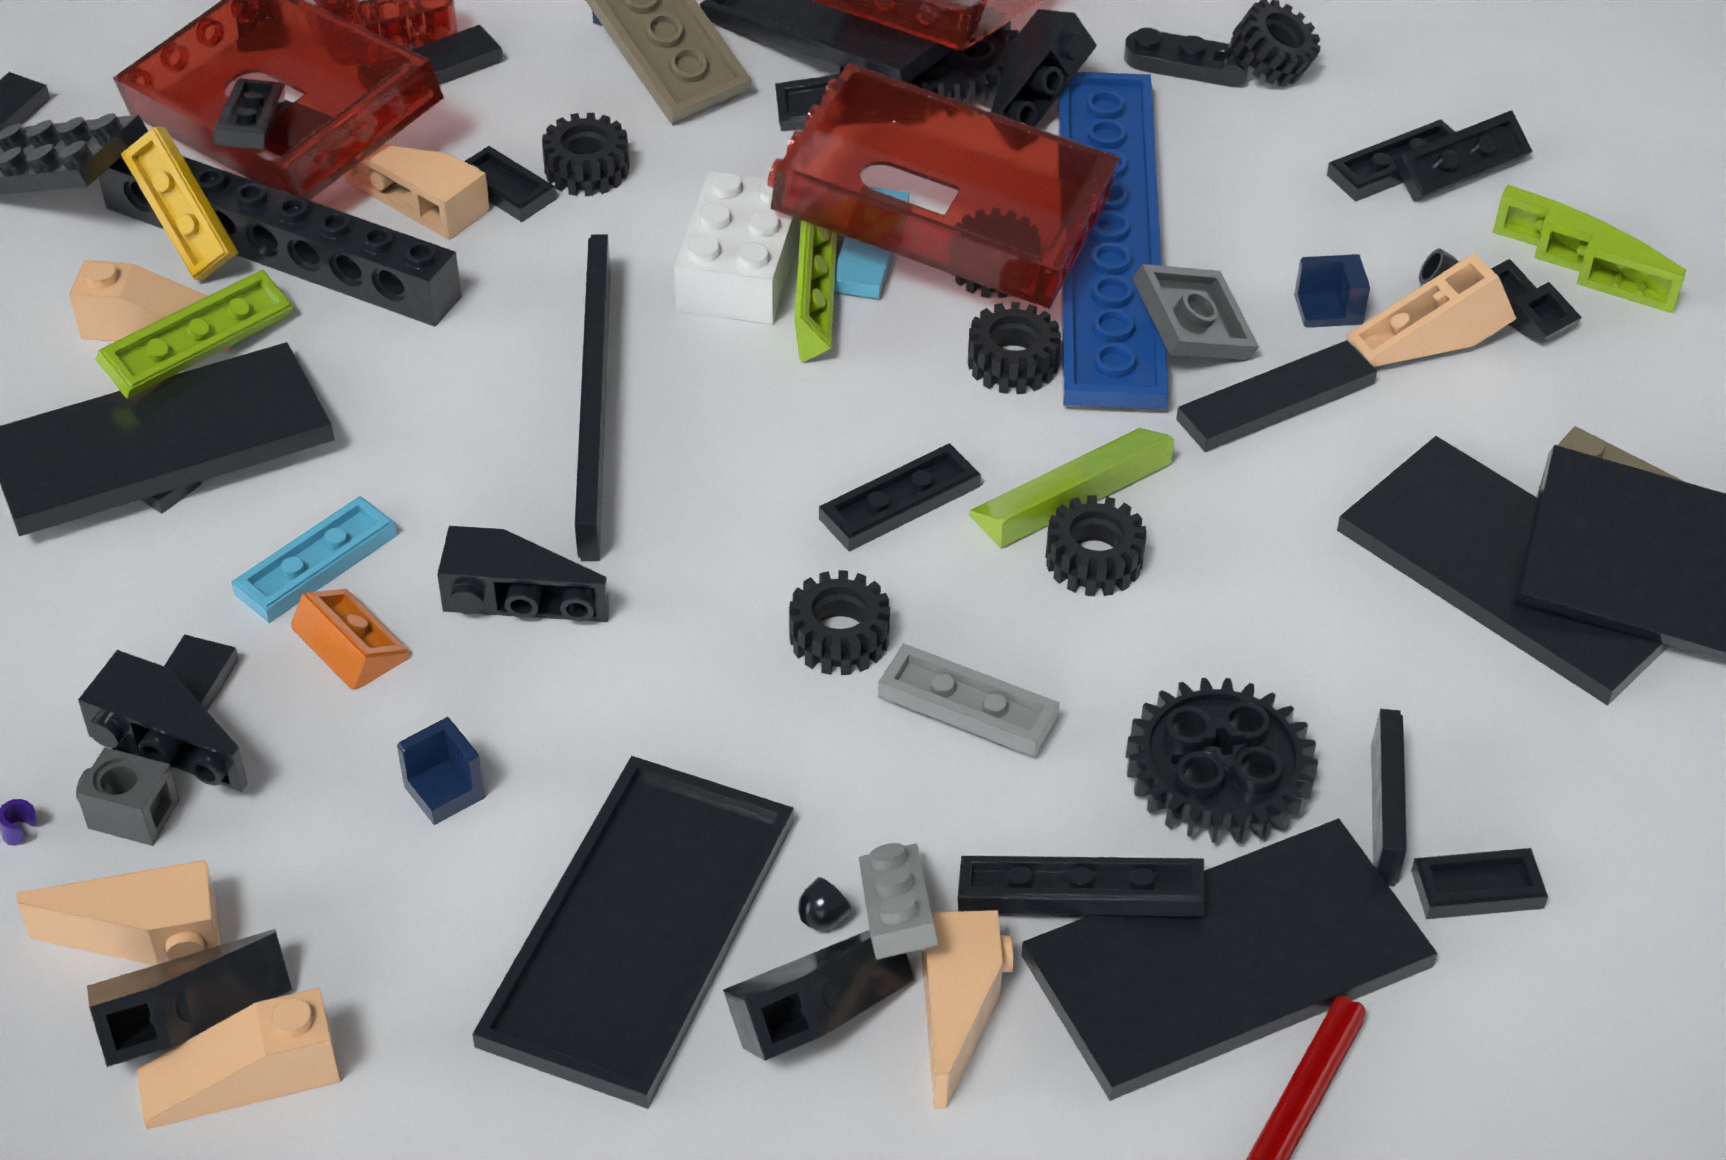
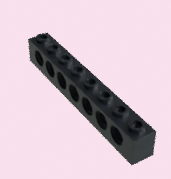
(312, 242)

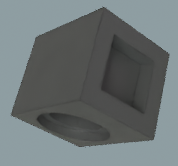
(127, 796)

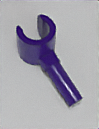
(15, 811)

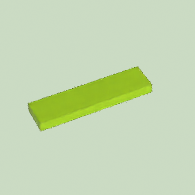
(193, 333)

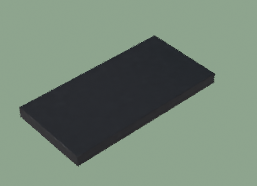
(829, 35)
(159, 439)
(1466, 541)
(1629, 552)
(635, 931)
(1273, 949)

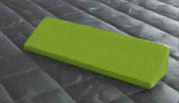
(815, 290)
(1094, 473)

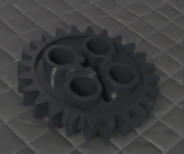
(971, 71)
(1221, 760)

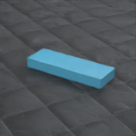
(863, 267)
(314, 558)

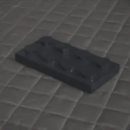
(63, 153)

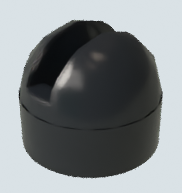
(1435, 264)
(822, 906)

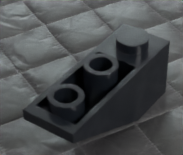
(1041, 65)
(511, 576)
(155, 716)
(813, 995)
(184, 996)

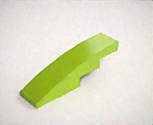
(1600, 252)

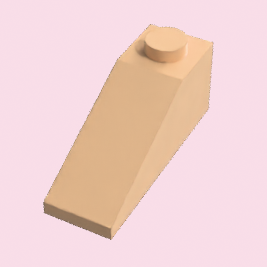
(424, 186)
(123, 298)
(1437, 318)
(130, 915)
(961, 991)
(243, 1060)

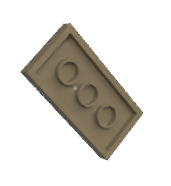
(674, 53)

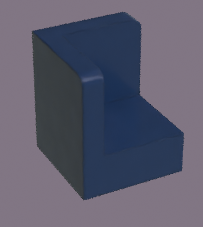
(1332, 290)
(441, 770)

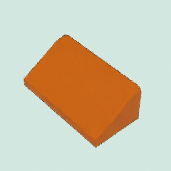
(347, 636)

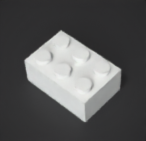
(735, 251)

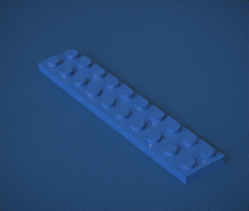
(1107, 333)

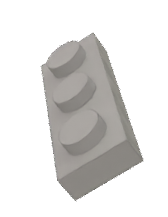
(968, 699)
(897, 900)

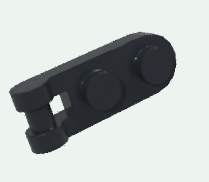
(1184, 57)

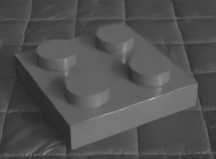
(1195, 312)

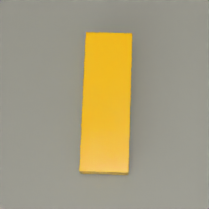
(179, 203)

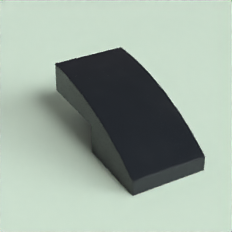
(1538, 311)

